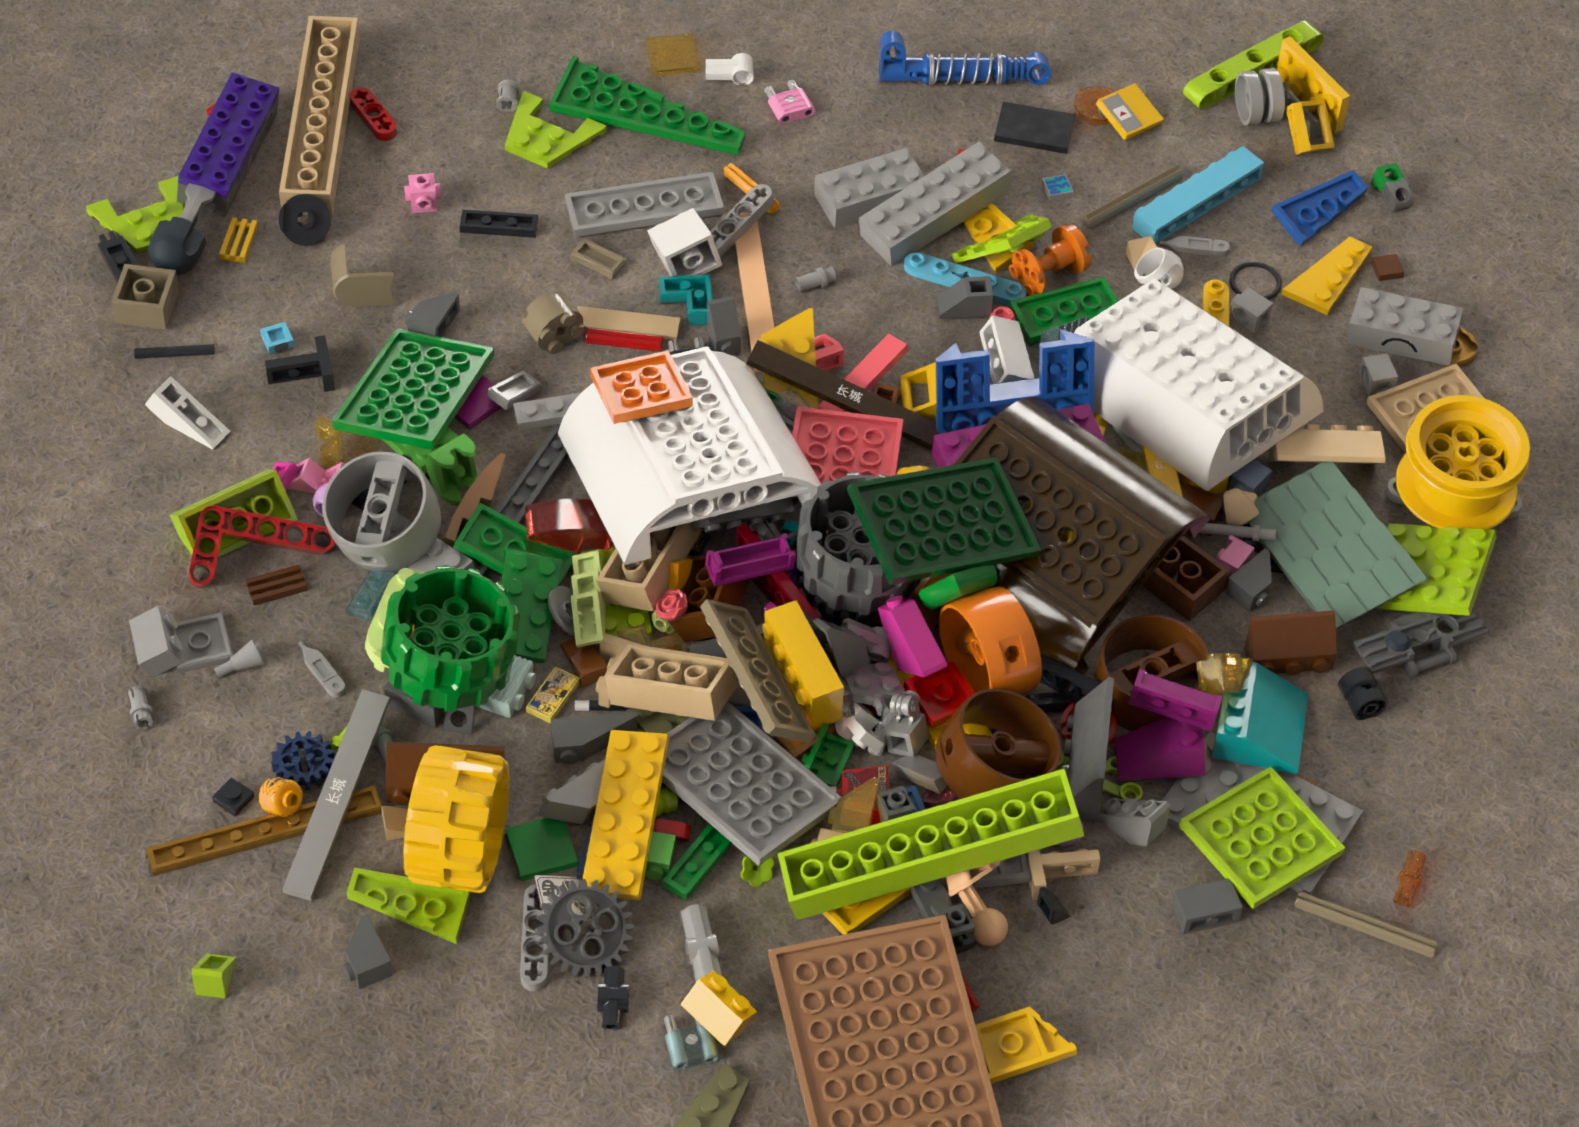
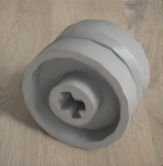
(1259, 96)

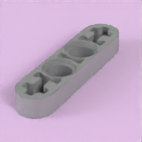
(742, 224)
(529, 939)

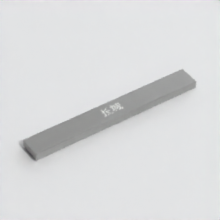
(336, 795)

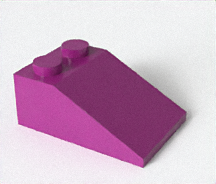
(1161, 751)

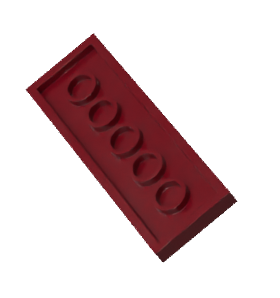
(776, 586)

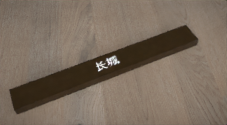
(839, 391)

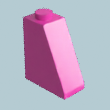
(910, 638)

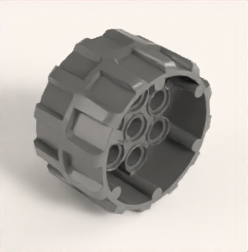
(846, 567)

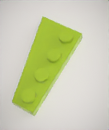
(419, 905)

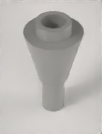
(247, 657)

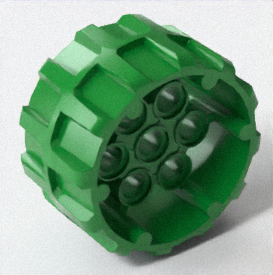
(452, 623)

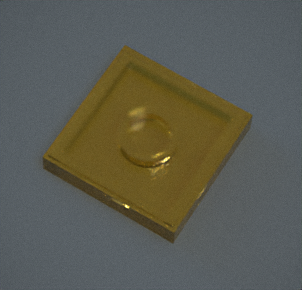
(672, 54)

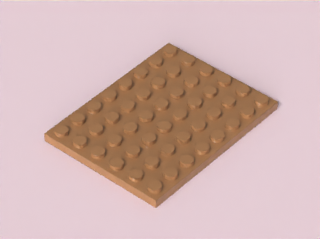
(884, 1029)

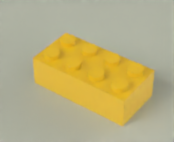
(804, 664)

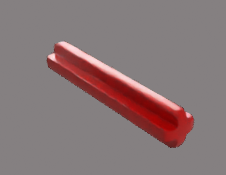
(623, 339)

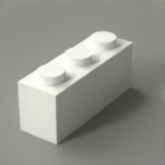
(1006, 349)

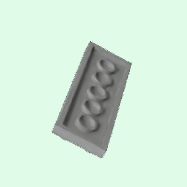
(642, 203)

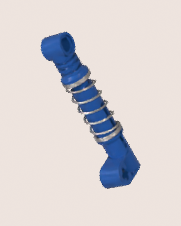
(979, 68)

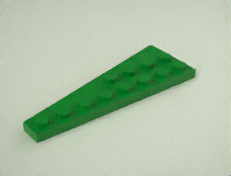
(611, 101)

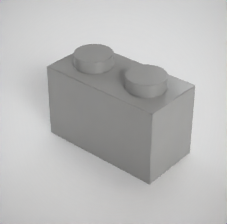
(156, 641)

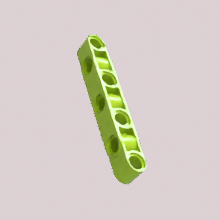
(1220, 80)

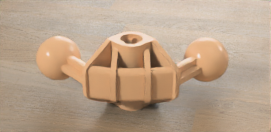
(989, 922)

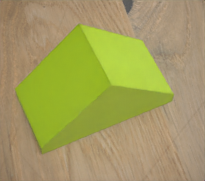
(213, 975)

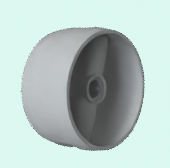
(386, 477)

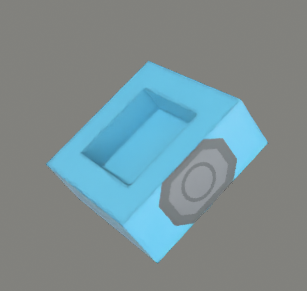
(277, 338)

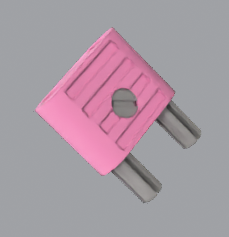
(790, 104)

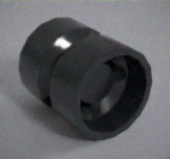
(1362, 693)

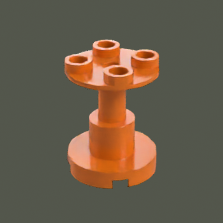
(1066, 251)

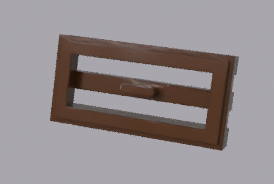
(276, 581)

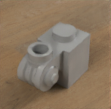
(909, 727)

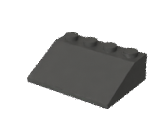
(1089, 749)

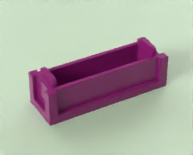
(750, 560)
(1175, 700)

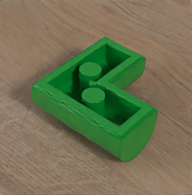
(958, 585)

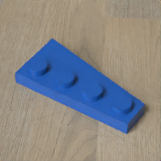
(1317, 207)

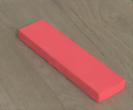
(874, 366)

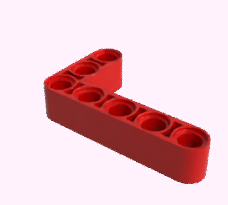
(251, 534)

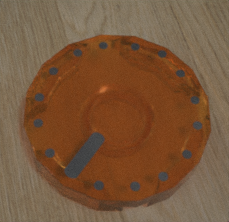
(1086, 107)

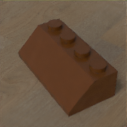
(404, 760)

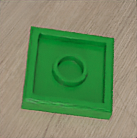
(541, 848)

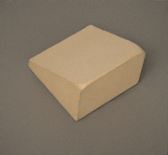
(394, 822)

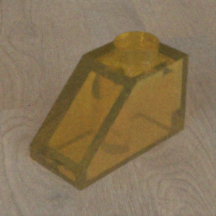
(855, 808)

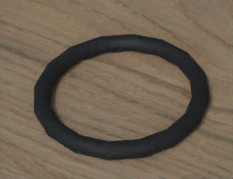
(1256, 264)

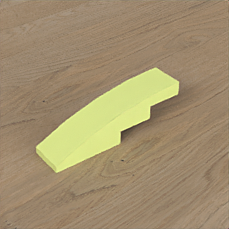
(587, 599)

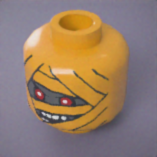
(280, 796)

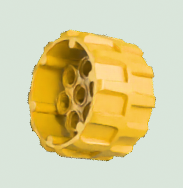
(456, 819)

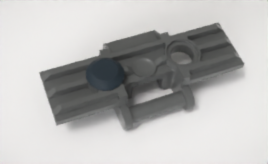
(1414, 631)

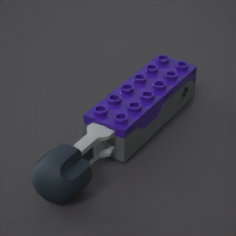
(215, 169)

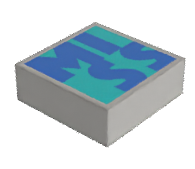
(1057, 187)

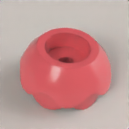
(671, 605)

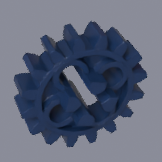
(289, 754)

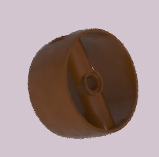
(1176, 657)
(1022, 744)

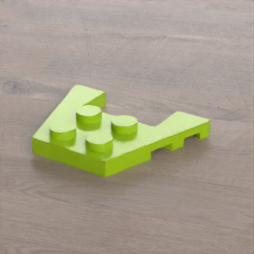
(543, 141)
(139, 224)
(1027, 228)

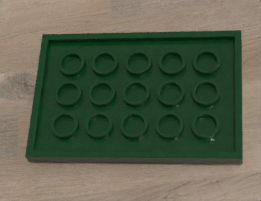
(943, 520)

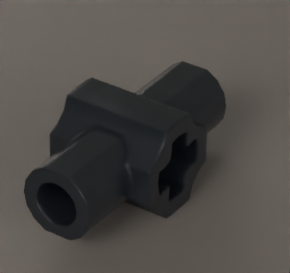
(613, 997)

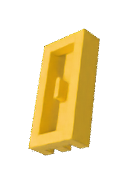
(229, 236)

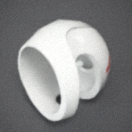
(1160, 265)

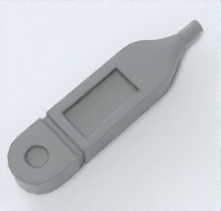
(1198, 245)
(323, 671)

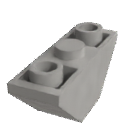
(576, 798)
(1135, 820)

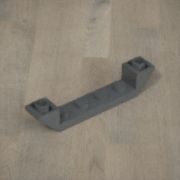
(929, 896)

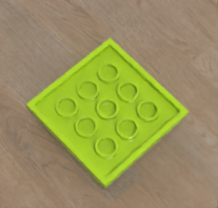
(1452, 563)
(1261, 837)

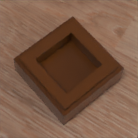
(1387, 267)

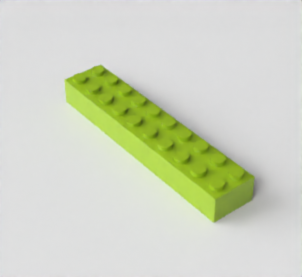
(930, 844)

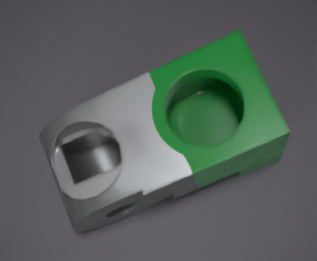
(1393, 187)

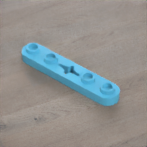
(949, 273)

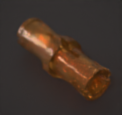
(1409, 878)

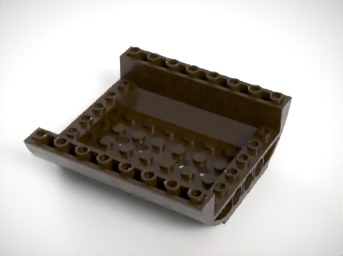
(1099, 496)

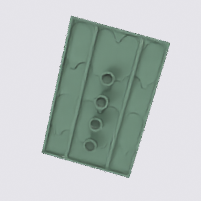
(1334, 545)

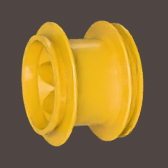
(1463, 463)

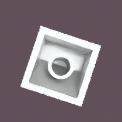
(685, 245)

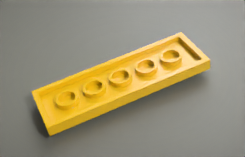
(626, 812)

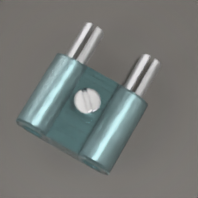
(690, 1045)

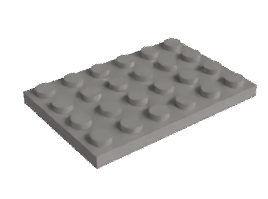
(1222, 775)
(744, 783)

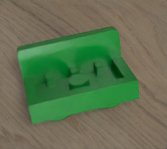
(828, 756)

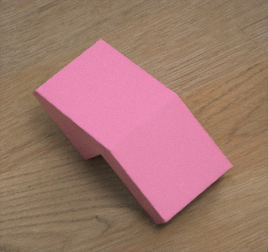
(312, 476)

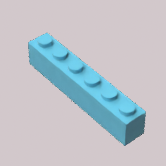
(1198, 195)

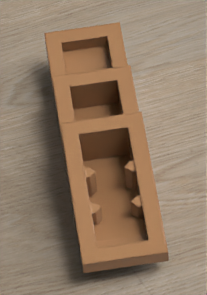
(479, 492)

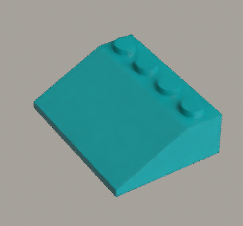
(1262, 723)

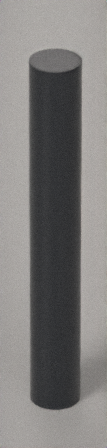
(174, 351)

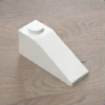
(184, 413)

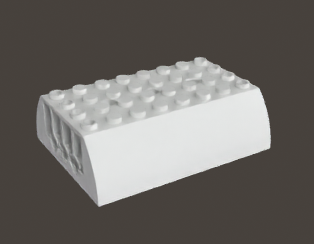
(1179, 400)

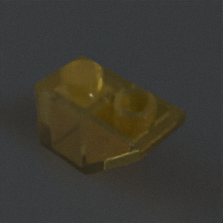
(1223, 673)

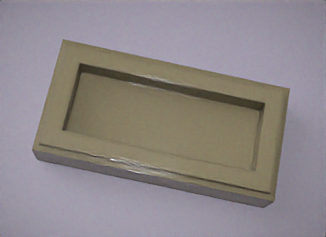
(598, 258)

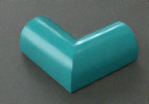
(689, 289)

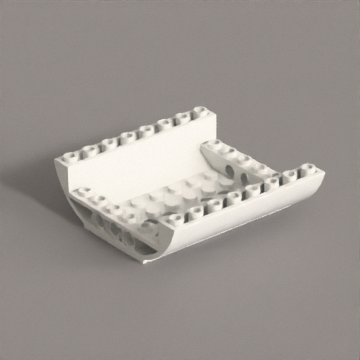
(656, 472)

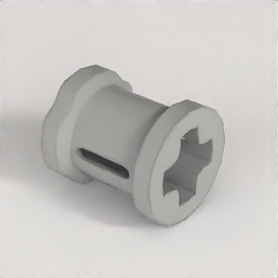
(507, 95)

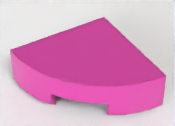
(286, 472)

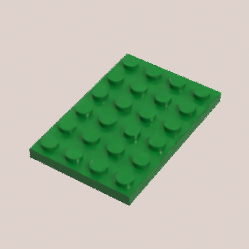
(413, 389)

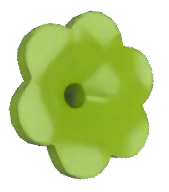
(756, 874)

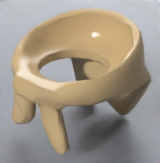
(1239, 507)

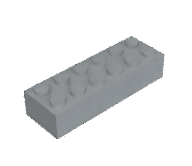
(935, 203)

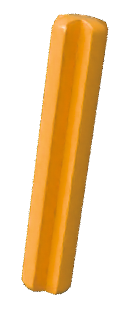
(745, 183)

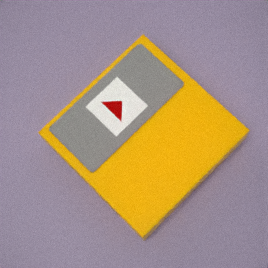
(1129, 111)

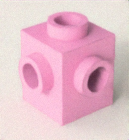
(422, 192)

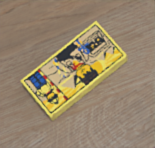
(552, 695)

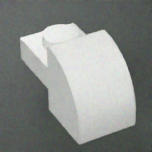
(859, 728)

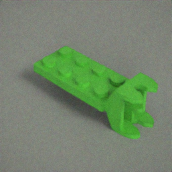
(447, 465)

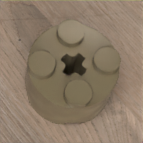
(553, 321)

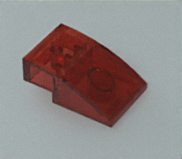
(566, 525)

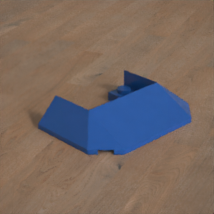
(970, 401)

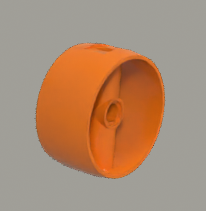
(978, 636)

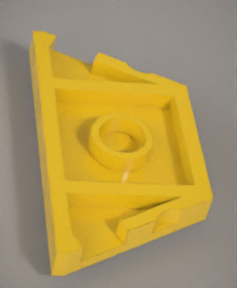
(798, 340)
(1020, 1044)

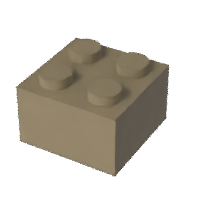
(145, 296)

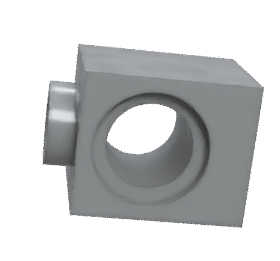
(1250, 309)
(1378, 373)

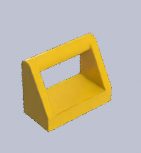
(1299, 129)
(919, 376)

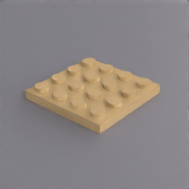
(1401, 404)

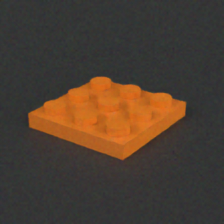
(641, 387)

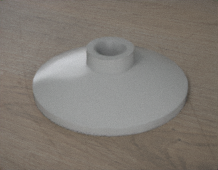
(561, 608)

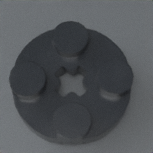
(294, 230)

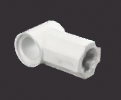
(737, 69)

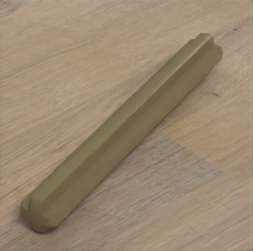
(1133, 196)
(1366, 924)

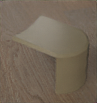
(359, 288)

